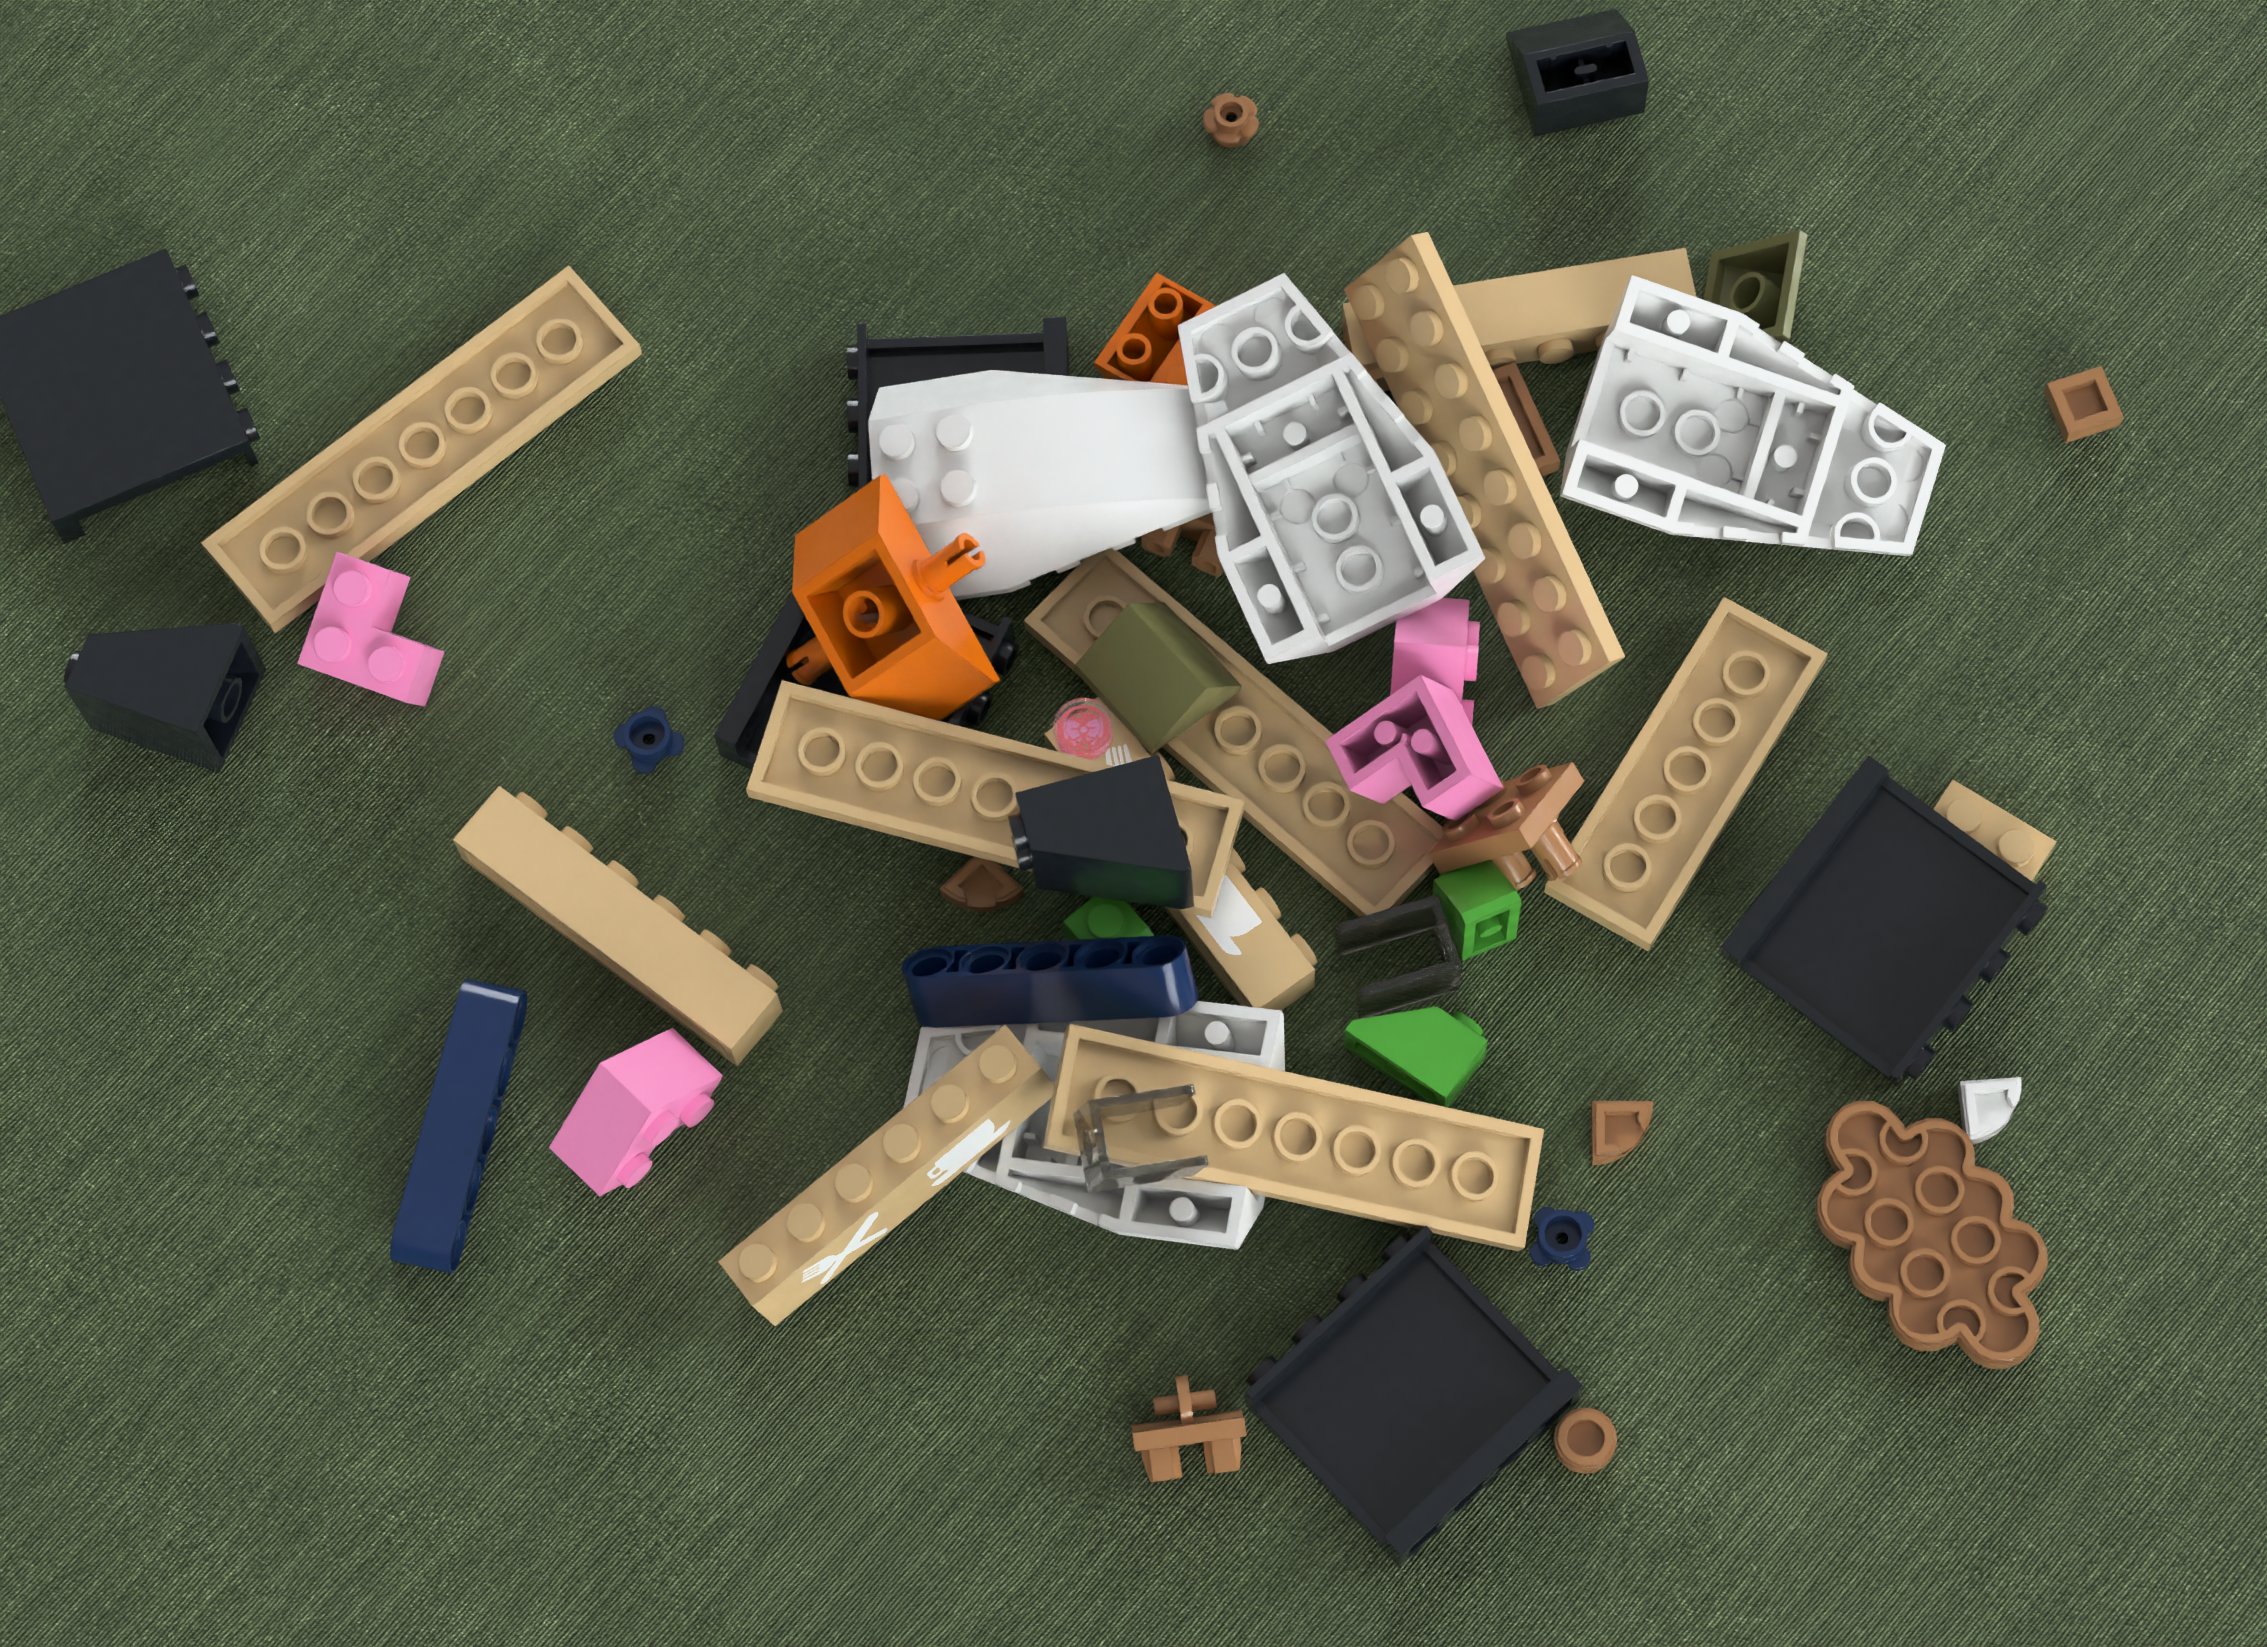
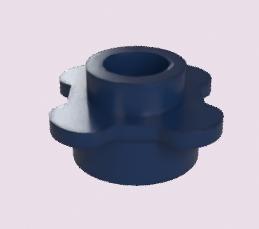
(648, 723)
(1552, 1223)

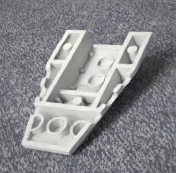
(1739, 436)
(1037, 467)
(1315, 479)
(1160, 1210)

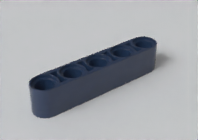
(1050, 981)
(459, 1126)

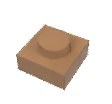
(2083, 404)

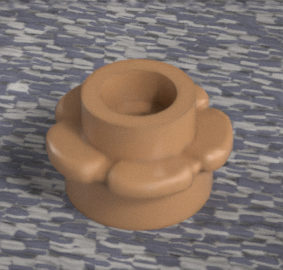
(1231, 133)

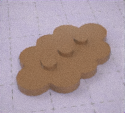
(1931, 1234)

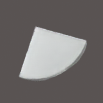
(1987, 1106)

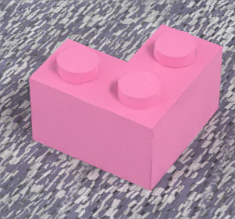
(354, 633)
(1438, 646)
(1417, 741)
(632, 1108)

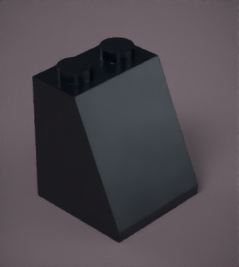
(168, 688)
(1105, 836)

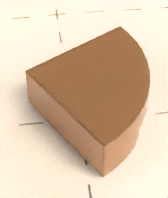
(981, 887)
(1617, 1128)

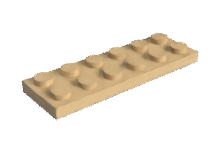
(1687, 772)

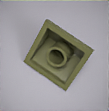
(1759, 280)
(1155, 674)

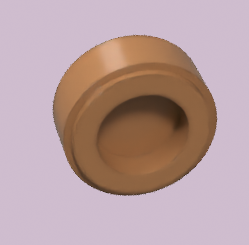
(1585, 1440)

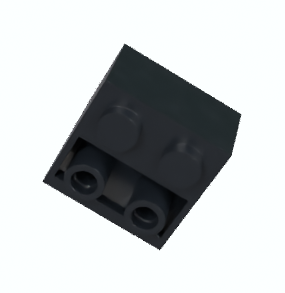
(1579, 71)

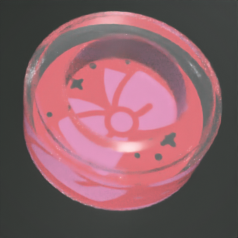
(1083, 728)

